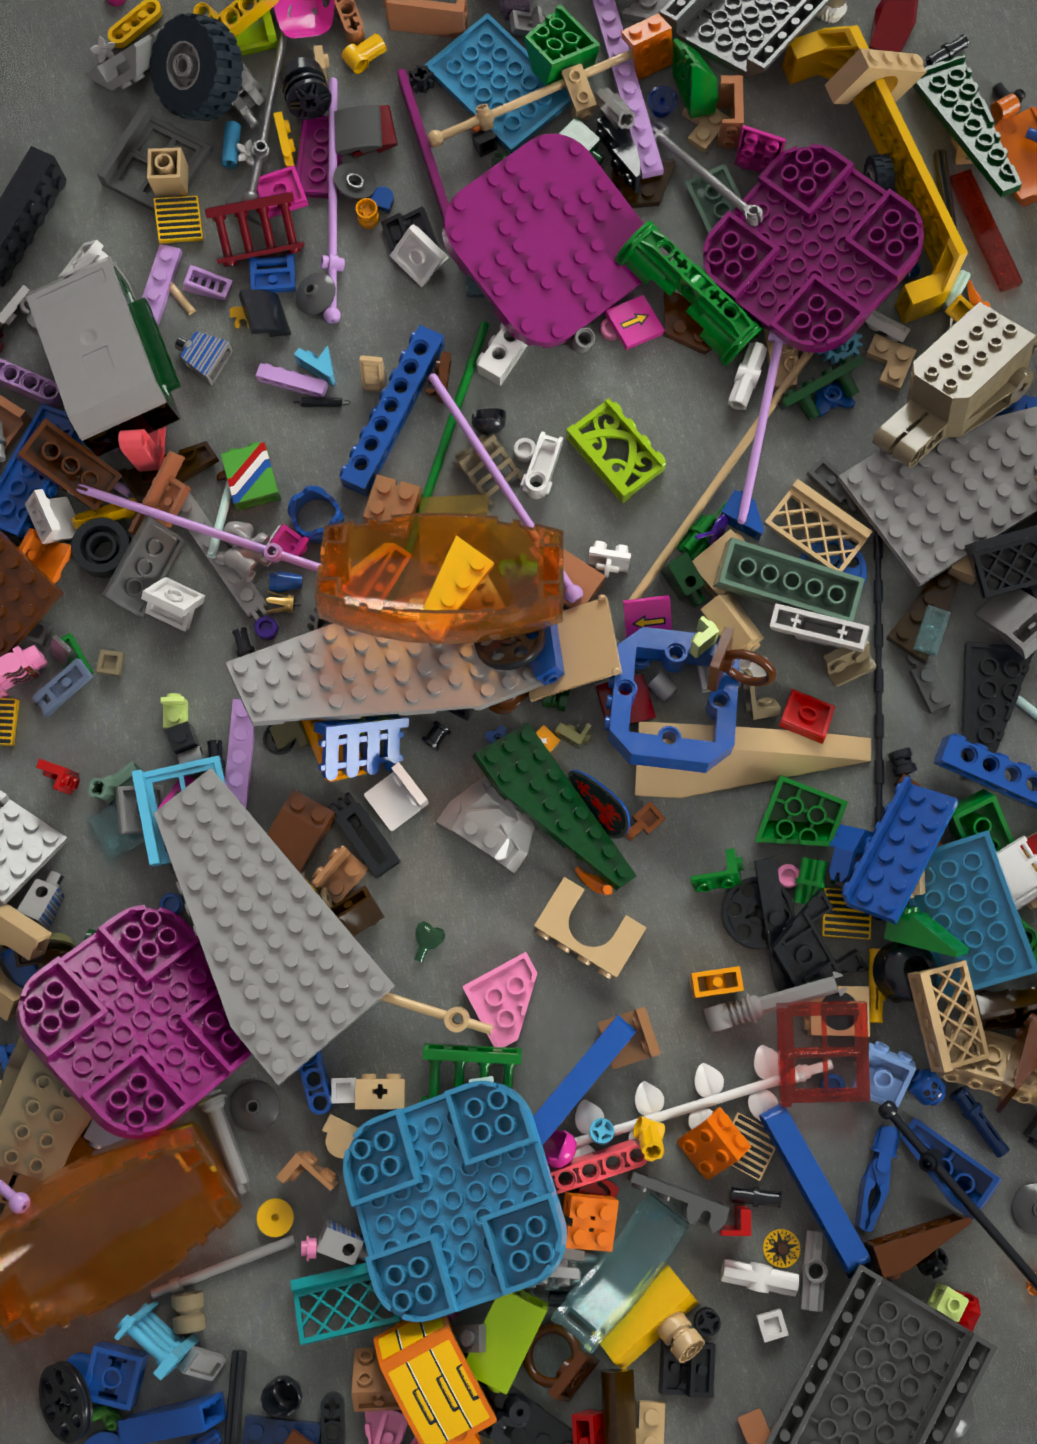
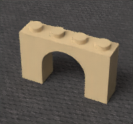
(868, 65)
(555, 925)
(26, 939)

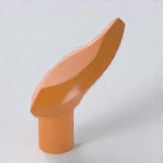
(974, 296)
(594, 882)

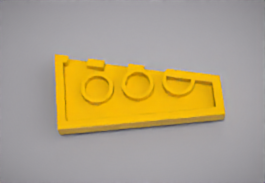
(458, 577)

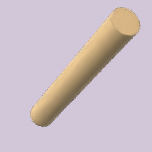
(181, 299)

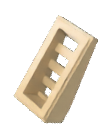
(372, 373)

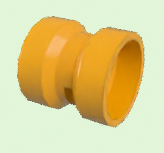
(367, 213)

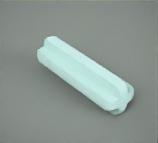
(957, 288)

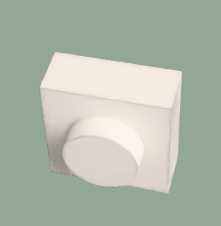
(342, 1090)
(772, 1325)

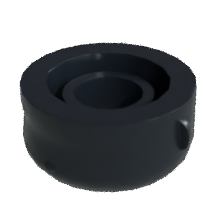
(93, 534)
(889, 971)

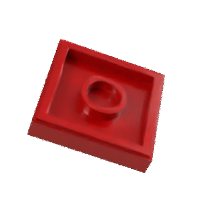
(807, 716)

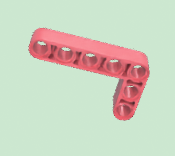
(143, 449)
(602, 1170)

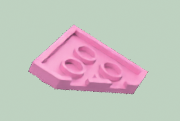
(503, 998)

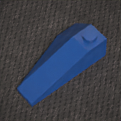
(970, 1175)

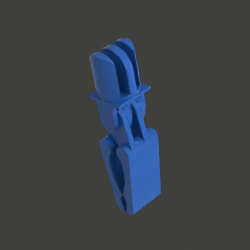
(877, 1175)

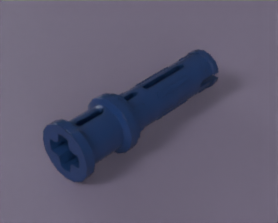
(973, 1111)

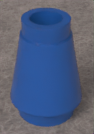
(284, 581)

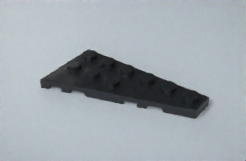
(990, 692)

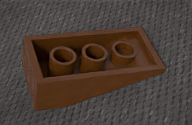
(66, 463)
(301, 828)
(1021, 1061)
(907, 1247)

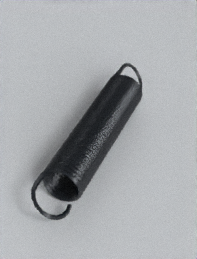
(321, 402)

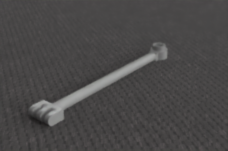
(749, 211)

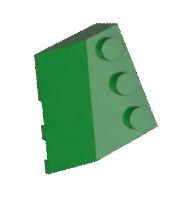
(559, 45)
(694, 80)
(800, 815)

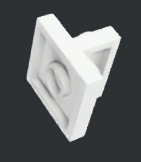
(87, 254)
(418, 255)
(172, 602)

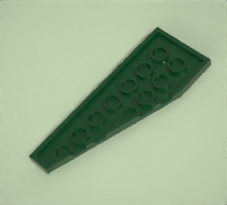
(534, 782)

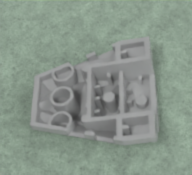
(489, 824)

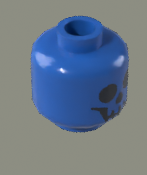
(927, 1087)

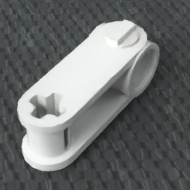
(542, 466)

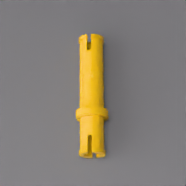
(875, 996)

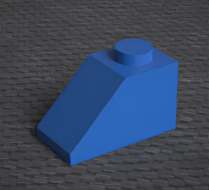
(753, 525)

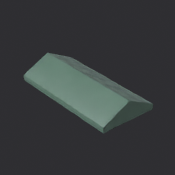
(708, 201)

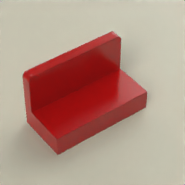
(742, 1223)

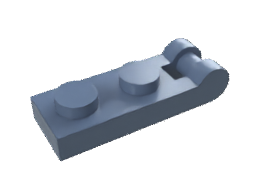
(62, 687)

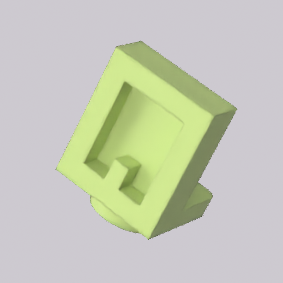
(705, 638)
(174, 710)
(947, 1301)

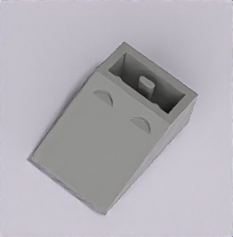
(1013, 619)

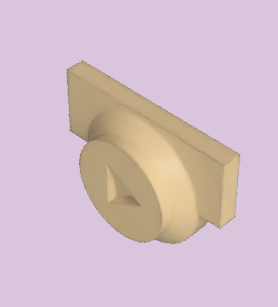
(338, 1135)

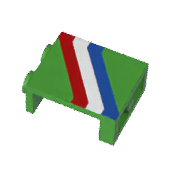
(250, 476)

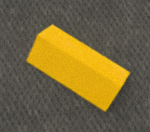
(640, 1326)

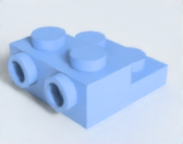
(888, 1073)

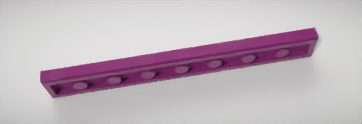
(423, 141)

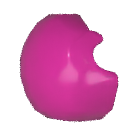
(559, 1148)

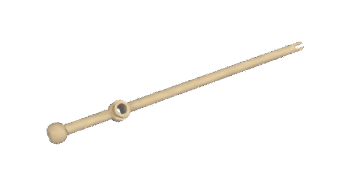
(485, 117)

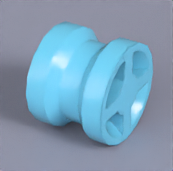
(602, 1127)

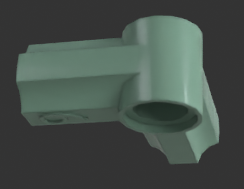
(105, 787)

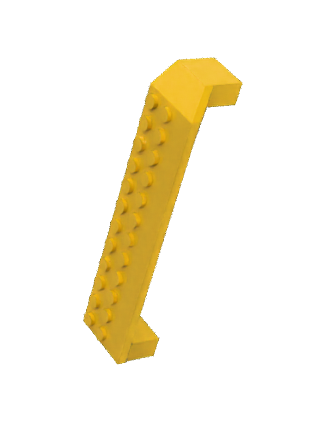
(824, 55)

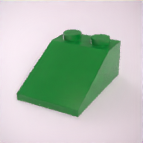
(978, 814)
(923, 932)

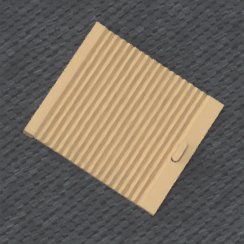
(586, 648)

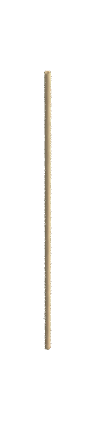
(718, 480)

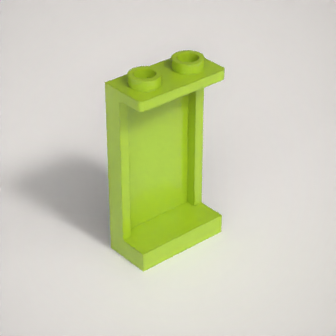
(258, 36)
(509, 1333)

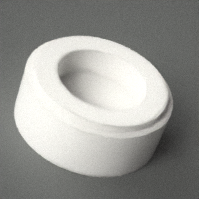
(524, 449)

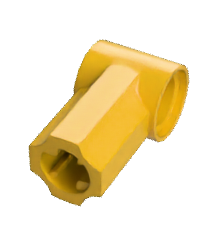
(360, 55)
(650, 1137)

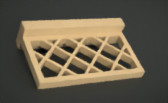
(830, 514)
(932, 1025)

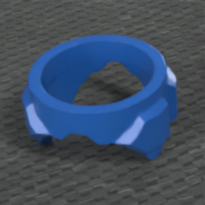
(299, 500)

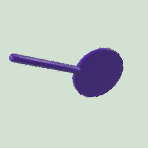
(717, 530)

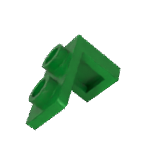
(721, 879)

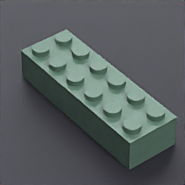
(787, 580)

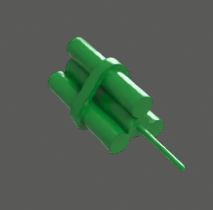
(693, 546)
(809, 879)

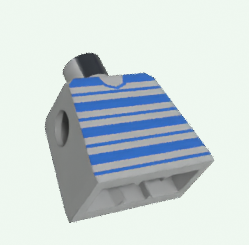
(204, 355)
(43, 900)
(332, 1242)

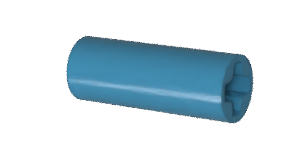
(229, 150)

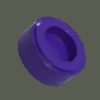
(266, 628)

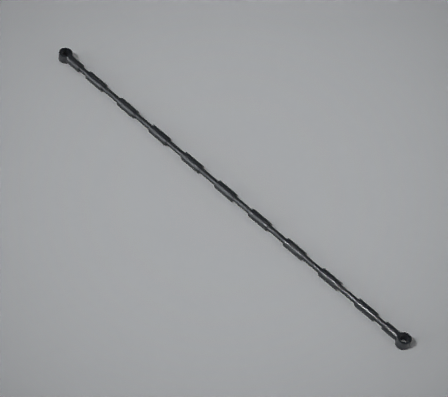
(878, 680)

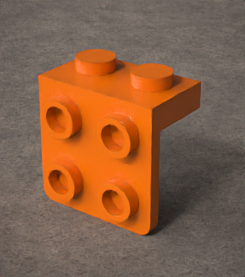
(650, 45)
(47, 557)
(714, 1144)

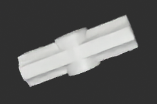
(747, 376)
(759, 1277)

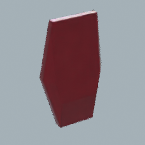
(893, 24)

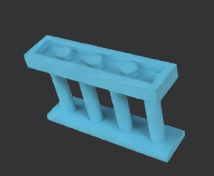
(156, 1338)

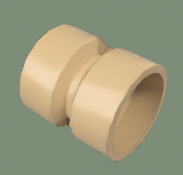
(677, 1333)

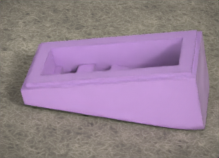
(202, 274)

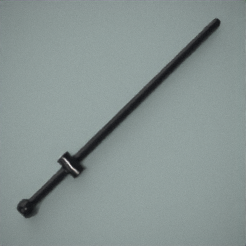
(931, 1161)

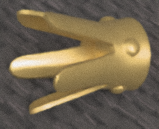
(287, 601)

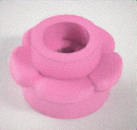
(308, 1248)

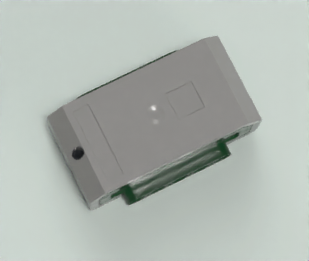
(105, 355)

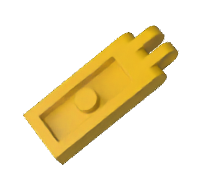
(287, 145)

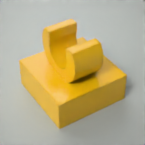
(238, 312)

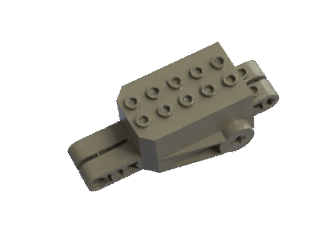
(960, 383)
(36, 1121)

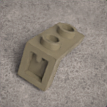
(763, 707)

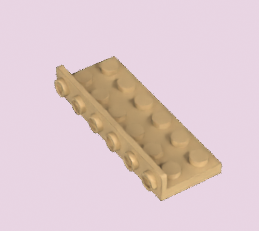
(988, 1073)

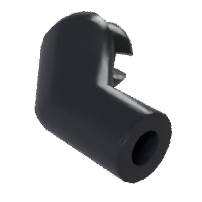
(1000, 90)

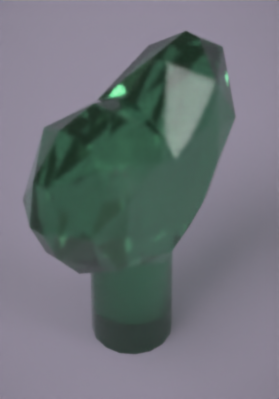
(427, 939)

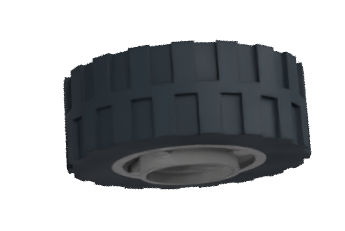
(880, 170)

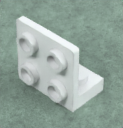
(51, 517)
(396, 798)

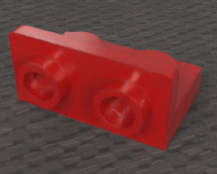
(66, 779)

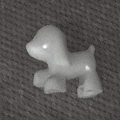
(240, 558)

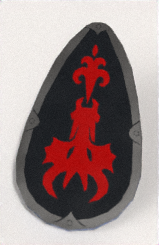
(603, 804)

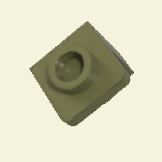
(569, 734)

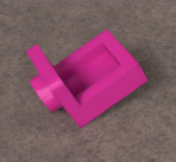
(290, 541)

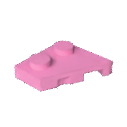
(385, 1427)

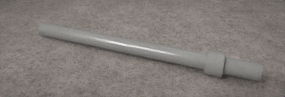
(178, 1283)

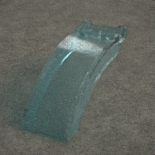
(624, 1273)

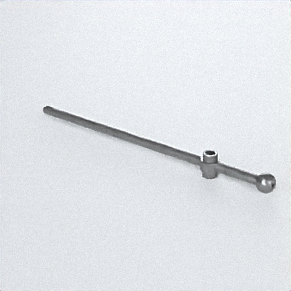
(260, 150)

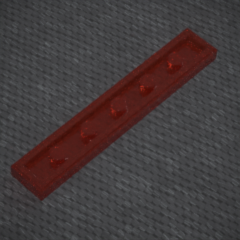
(985, 230)

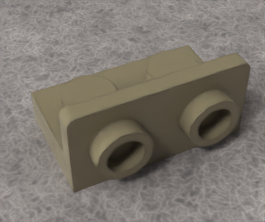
(846, 664)

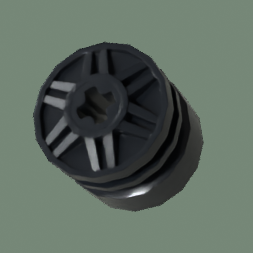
(305, 88)

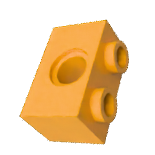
(716, 982)

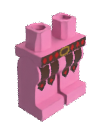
(20, 667)

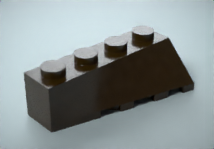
(1006, 1008)

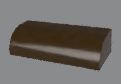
(618, 1406)

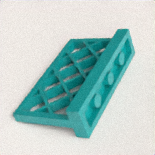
(331, 1281)

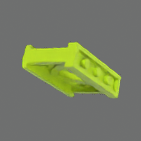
(615, 480)

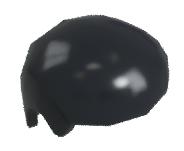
(489, 420)
(281, 1396)

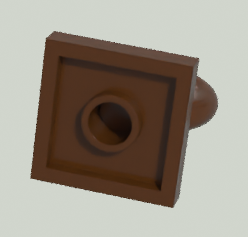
(724, 661)
(570, 1374)

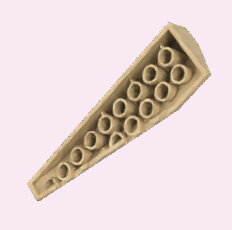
(755, 758)

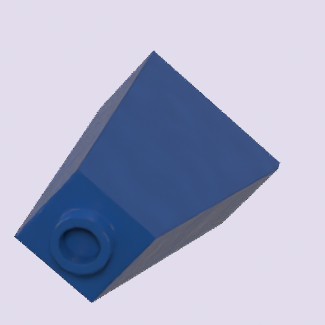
(549, 663)
(173, 1420)

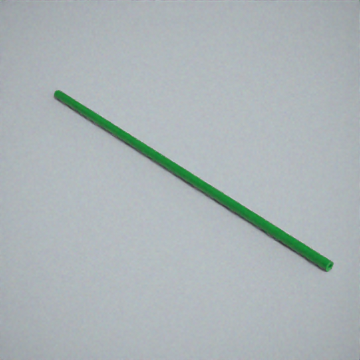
(459, 398)

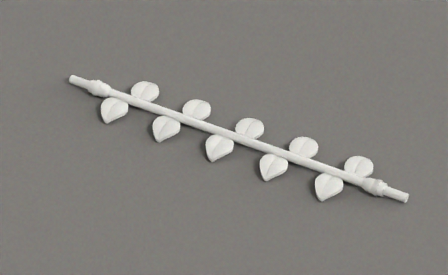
(708, 1084)

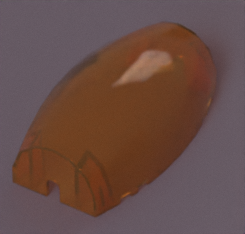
(383, 572)
(109, 1228)

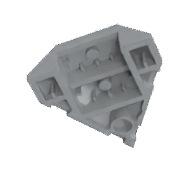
(125, 65)

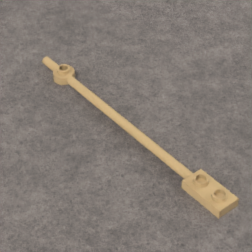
(447, 1016)

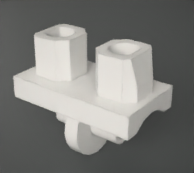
(608, 559)

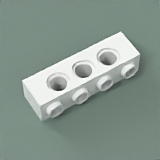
(498, 369)

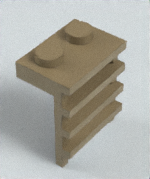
(470, 463)

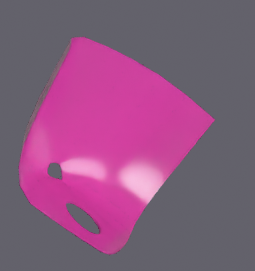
(302, 20)

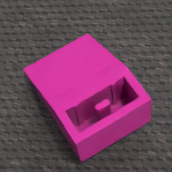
(758, 149)

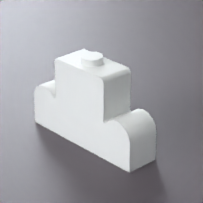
(819, 628)

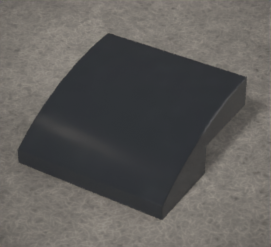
(398, 224)
(264, 312)
(689, 1378)

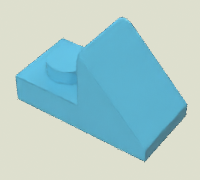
(320, 366)

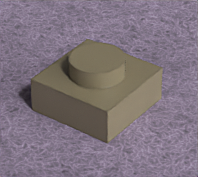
(110, 663)

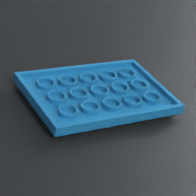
(494, 69)
(974, 903)

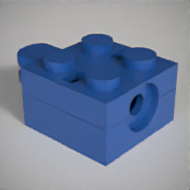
(112, 1371)

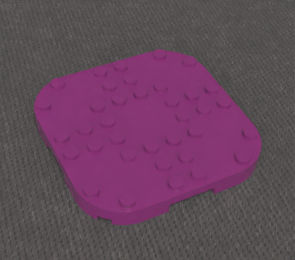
(543, 239)
(822, 252)
(132, 1023)

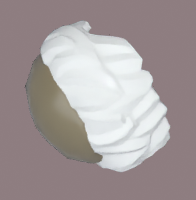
(833, 11)

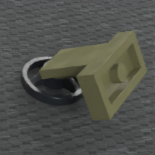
(284, 734)

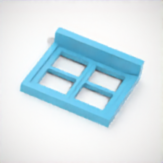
(147, 801)

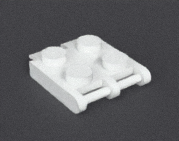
(1018, 868)

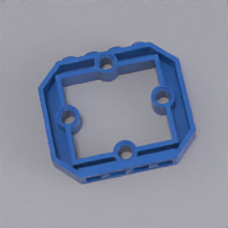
(650, 748)

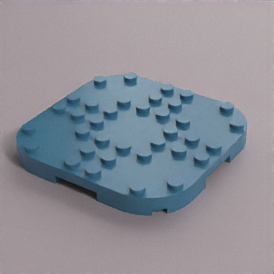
(454, 1201)

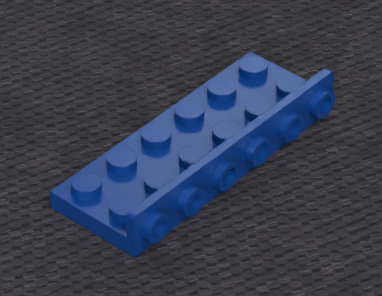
(20, 481)
(898, 851)

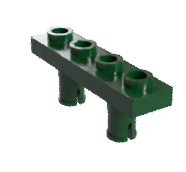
(840, 374)

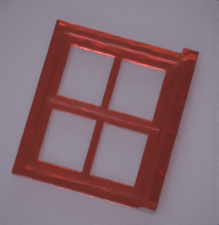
(787, 1053)

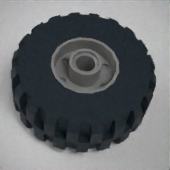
(196, 67)

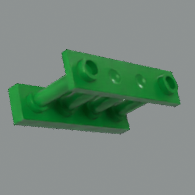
(466, 1053)

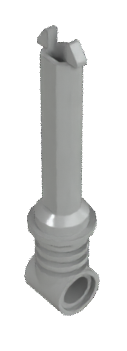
(754, 1007)
(213, 1105)

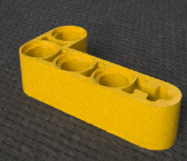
(240, 9)

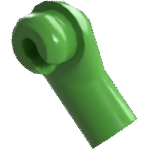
(106, 1415)

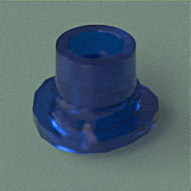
(662, 100)

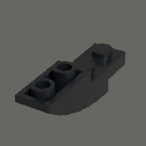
(623, 152)

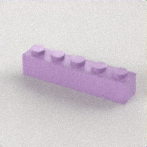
(291, 380)

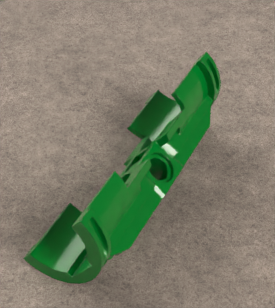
(721, 333)

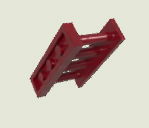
(240, 210)

